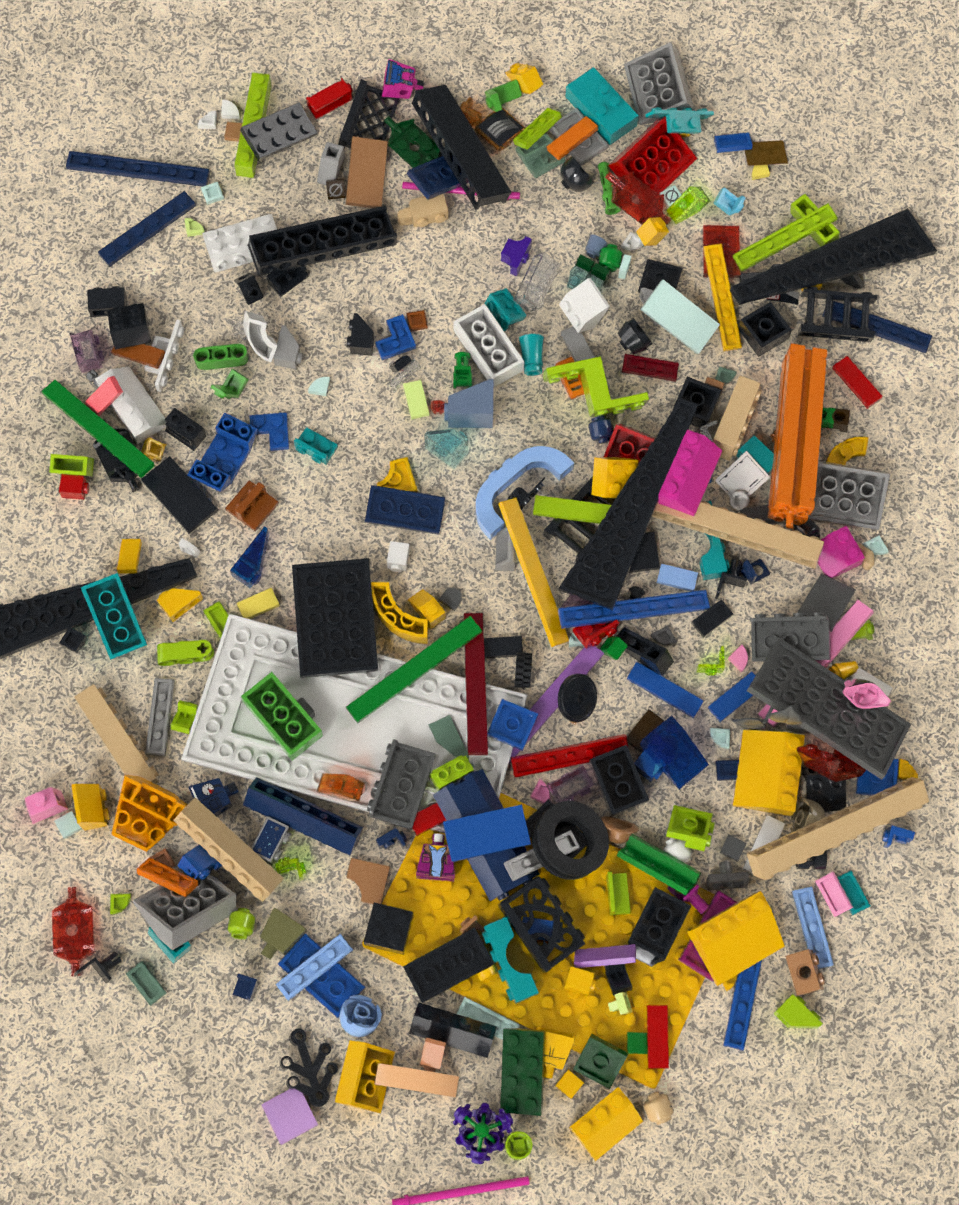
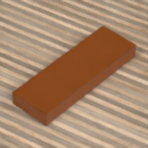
(141, 354)

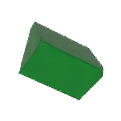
(613, 647)
(636, 1043)

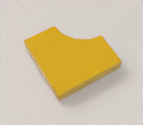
(399, 476)

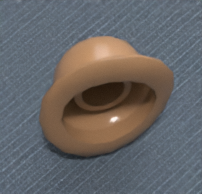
(619, 829)

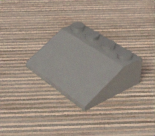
(658, 81)
(850, 495)
(181, 918)

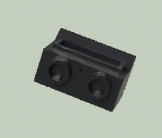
(184, 429)

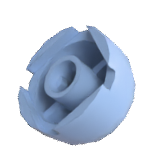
(359, 1016)

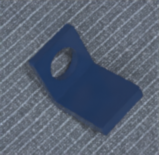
(749, 573)

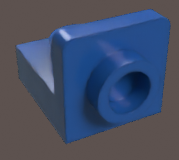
(901, 835)

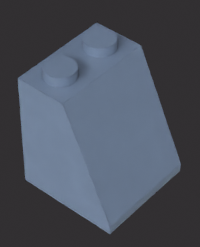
(471, 407)

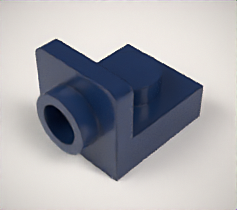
(387, 840)

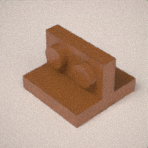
(252, 505)

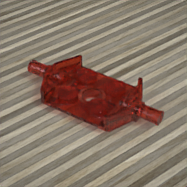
(649, 204)
(81, 945)

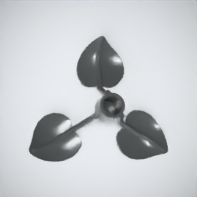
(786, 716)

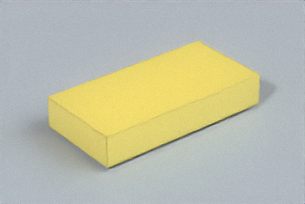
(258, 604)

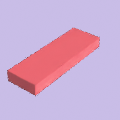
(104, 396)

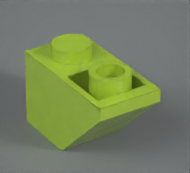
(796, 1015)

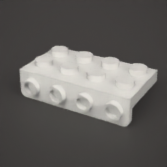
(228, 244)

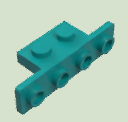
(681, 121)

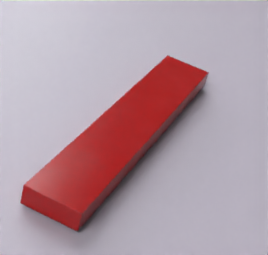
(564, 756)

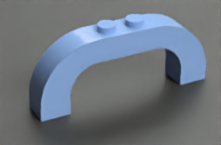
(534, 457)

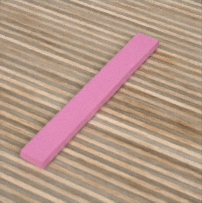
(839, 637)

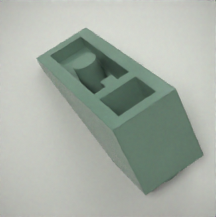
(448, 737)

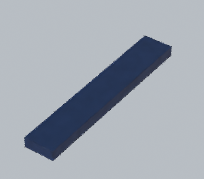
(885, 328)

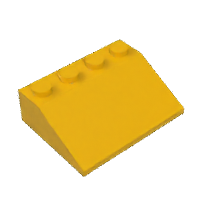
(768, 772)
(737, 937)

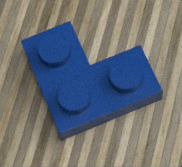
(400, 340)
(274, 425)

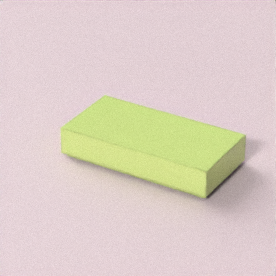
(416, 399)

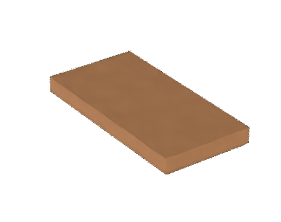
(366, 172)

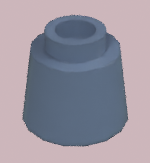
(594, 246)

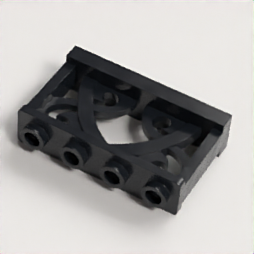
(541, 952)

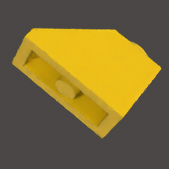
(178, 602)
(427, 608)

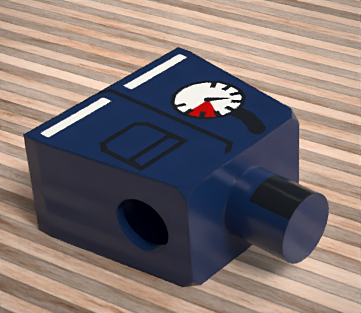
(214, 795)

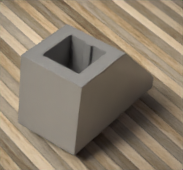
(330, 163)

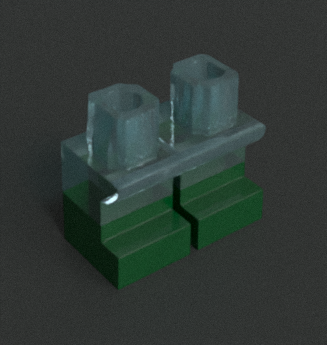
(586, 269)

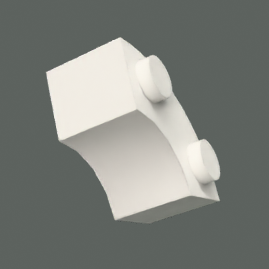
(256, 334)

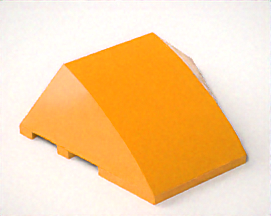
(145, 812)

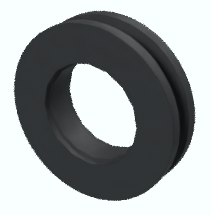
(548, 852)

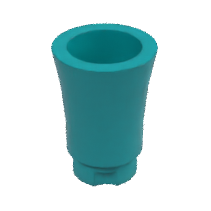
(532, 353)

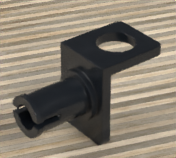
(249, 288)
(732, 577)
(102, 967)

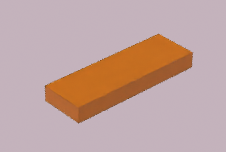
(572, 138)
(167, 877)

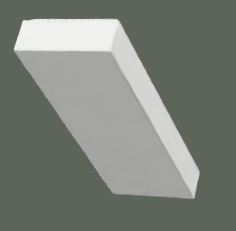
(769, 832)

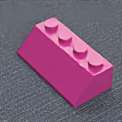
(689, 473)

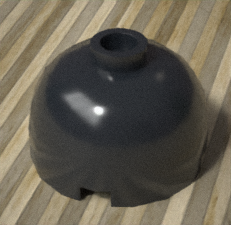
(575, 176)

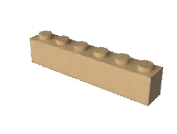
(114, 735)
(228, 849)

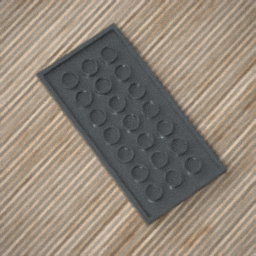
(816, 694)

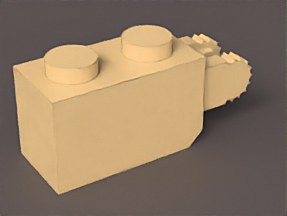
(424, 211)

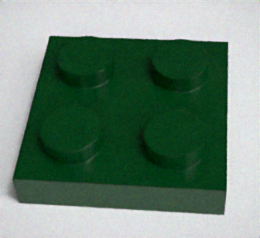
(600, 1061)

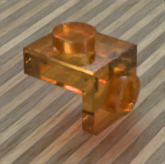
(473, 116)

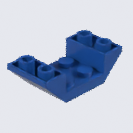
(225, 453)

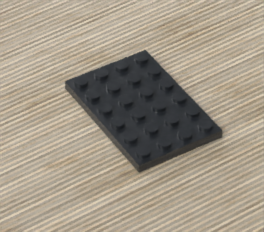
(334, 618)

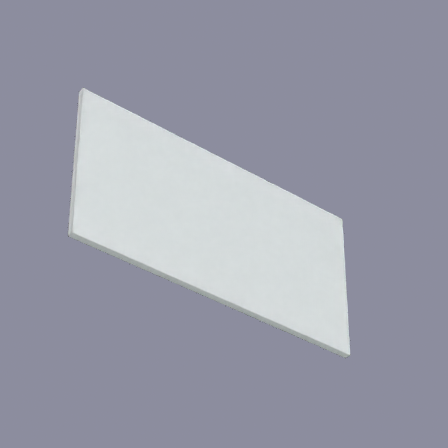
(235, 742)

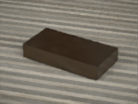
(645, 726)

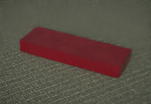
(650, 367)

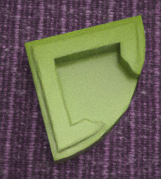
(119, 902)

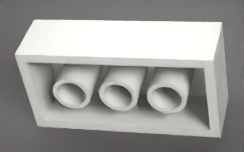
(488, 345)

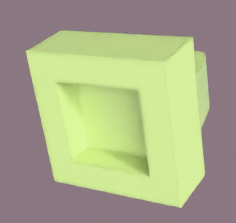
(622, 1004)

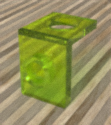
(713, 669)

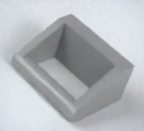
(504, 552)

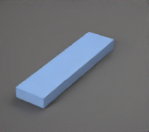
(812, 925)
(314, 967)

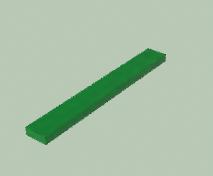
(98, 428)
(413, 669)

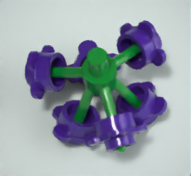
(468, 1136)

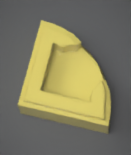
(760, 171)

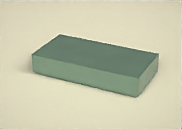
(146, 983)

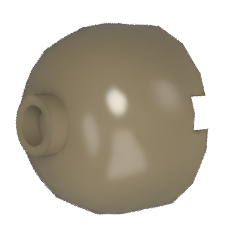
(807, 813)

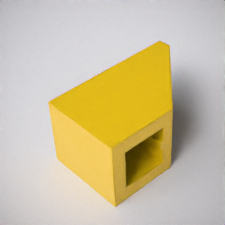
(526, 76)

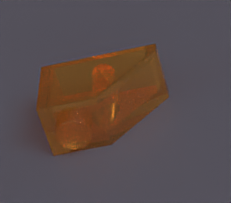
(341, 787)

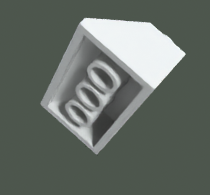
(134, 405)

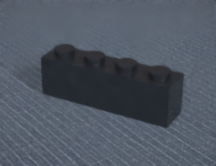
(453, 1029)

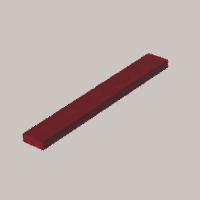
(476, 691)

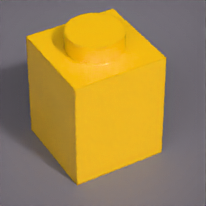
(652, 231)
(580, 981)

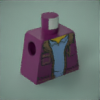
(435, 861)

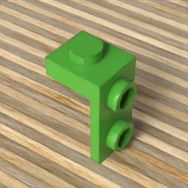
(502, 94)
(232, 386)

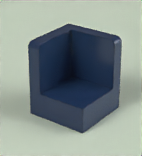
(245, 987)

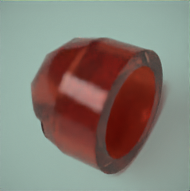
(437, 406)

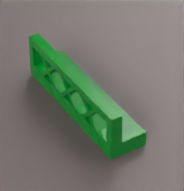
(659, 864)

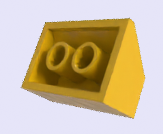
(358, 1076)
(606, 1124)

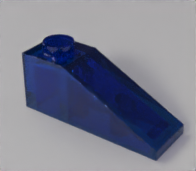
(250, 564)

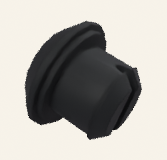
(636, 592)

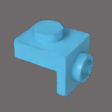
(729, 202)

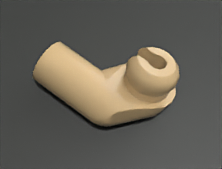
(869, 560)

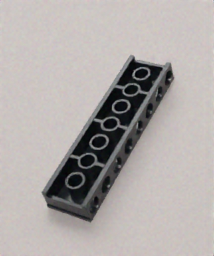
(461, 143)
(321, 240)

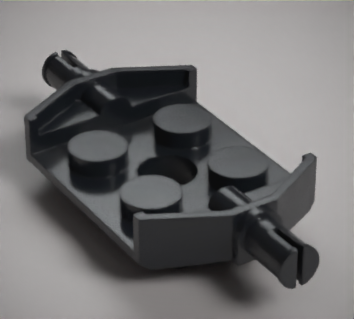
(115, 469)

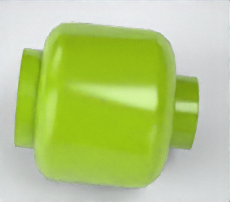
(241, 923)

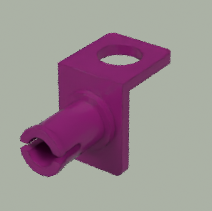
(693, 898)

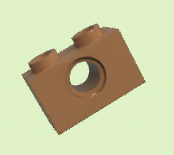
(796, 964)

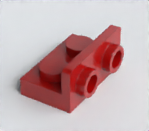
(593, 634)

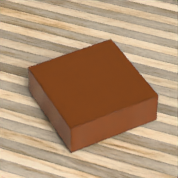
(417, 320)

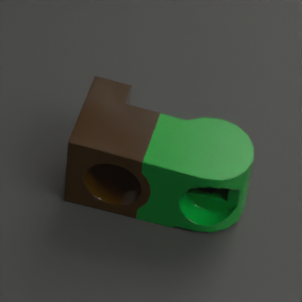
(835, 419)

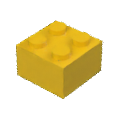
(611, 475)

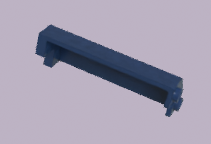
(472, 797)

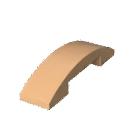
(416, 1080)

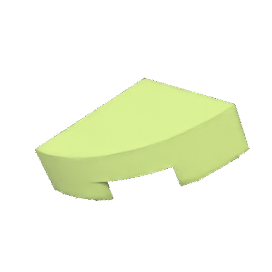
(193, 227)

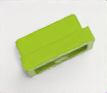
(618, 894)

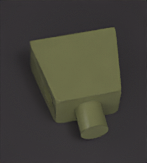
(280, 934)

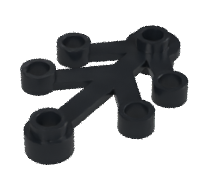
(309, 1071)

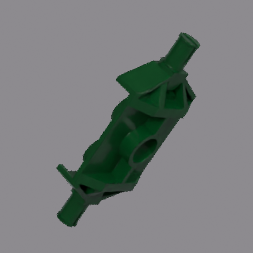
(407, 134)

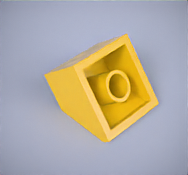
(90, 806)

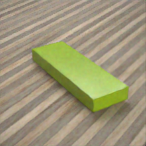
(537, 128)

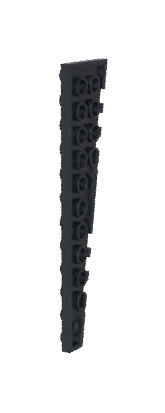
(870, 248)
(612, 549)
(51, 614)

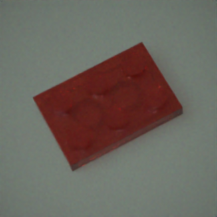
(729, 238)

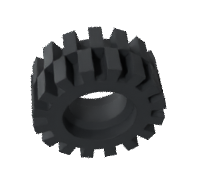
(523, 670)

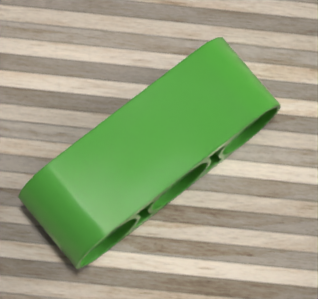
(211, 354)

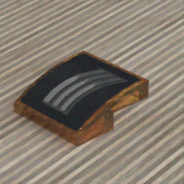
(499, 129)

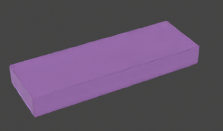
(605, 956)

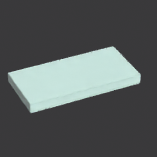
(680, 316)

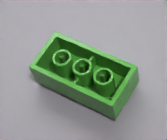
(283, 704)

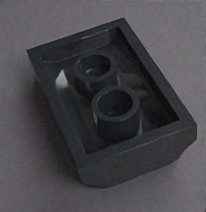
(658, 927)

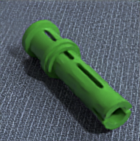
(611, 208)

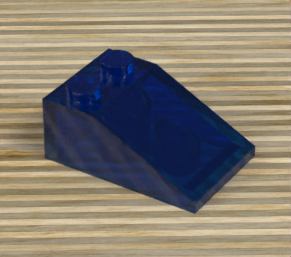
(674, 752)

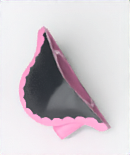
(865, 694)

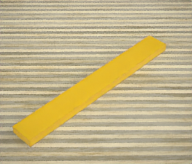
(533, 571)

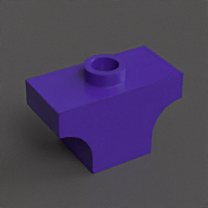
(516, 254)

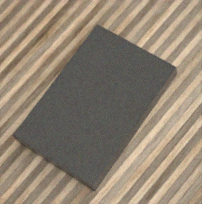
(827, 597)

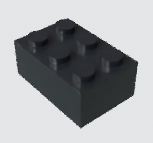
(618, 780)

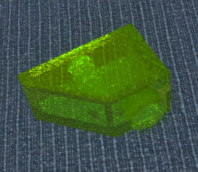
(688, 204)

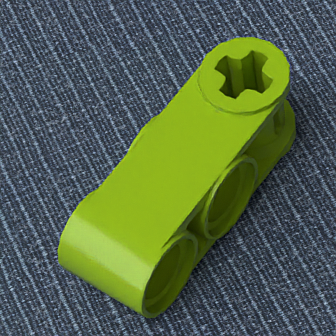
(184, 652)

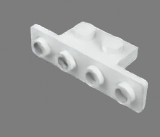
(170, 347)

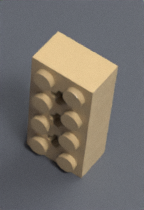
(737, 417)

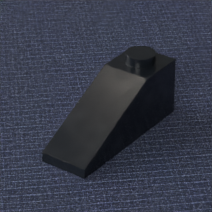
(646, 652)

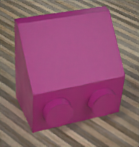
(839, 553)

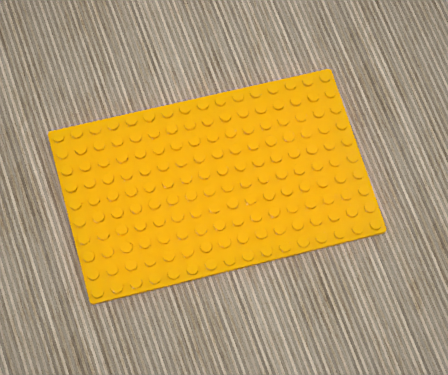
(444, 905)

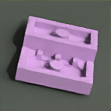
(289, 1115)

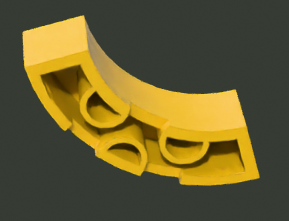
(398, 622)

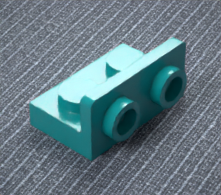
(504, 308)
(315, 445)

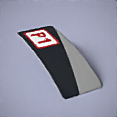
(789, 297)

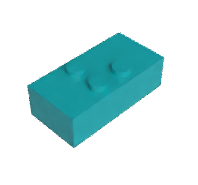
(602, 105)
(114, 616)

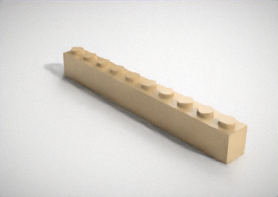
(747, 532)
(837, 828)

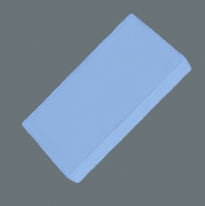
(677, 577)

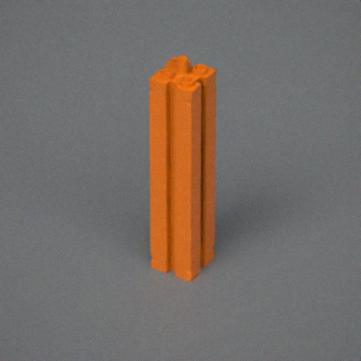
(797, 435)

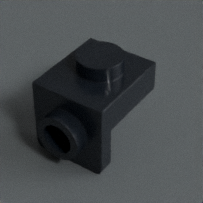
(618, 978)

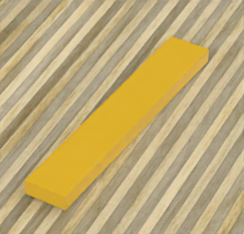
(722, 297)

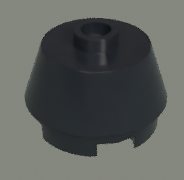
(633, 337)

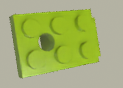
(595, 387)

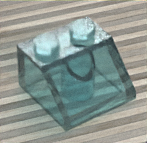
(447, 445)

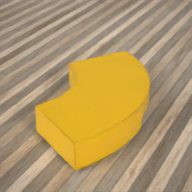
(848, 449)

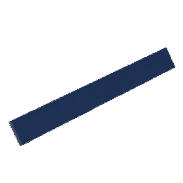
(137, 168)

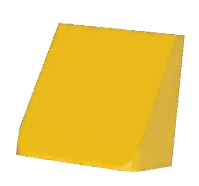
(153, 449)

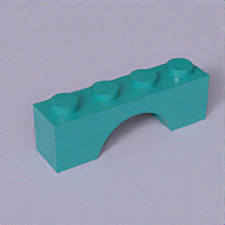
(713, 562)
(520, 985)

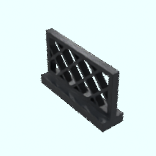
(356, 110)

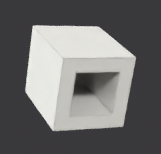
(398, 556)

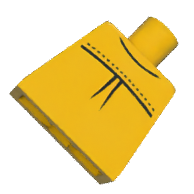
(556, 1049)

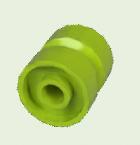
(518, 1145)

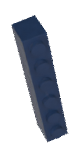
(303, 816)

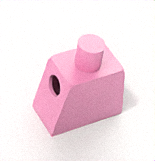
(45, 804)

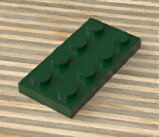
(522, 1071)

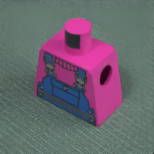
(400, 80)

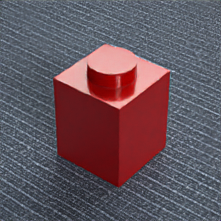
(73, 487)

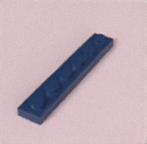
(146, 229)

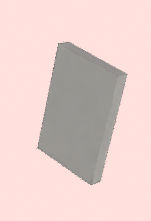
(587, 149)

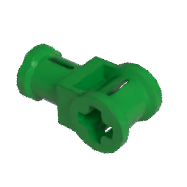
(462, 373)

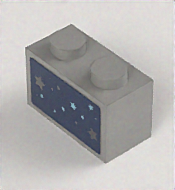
(271, 839)

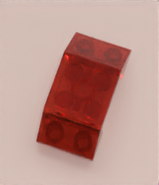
(831, 765)

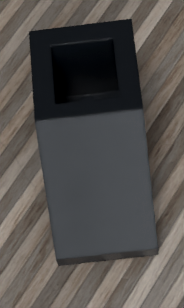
(361, 338)

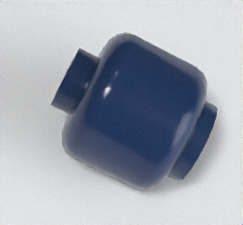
(601, 429)

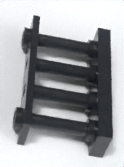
(843, 332)
(554, 528)

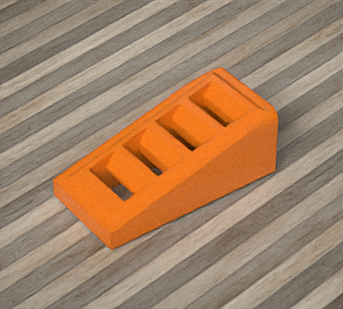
(572, 394)

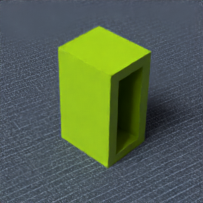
(71, 465)

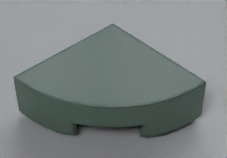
(725, 375)

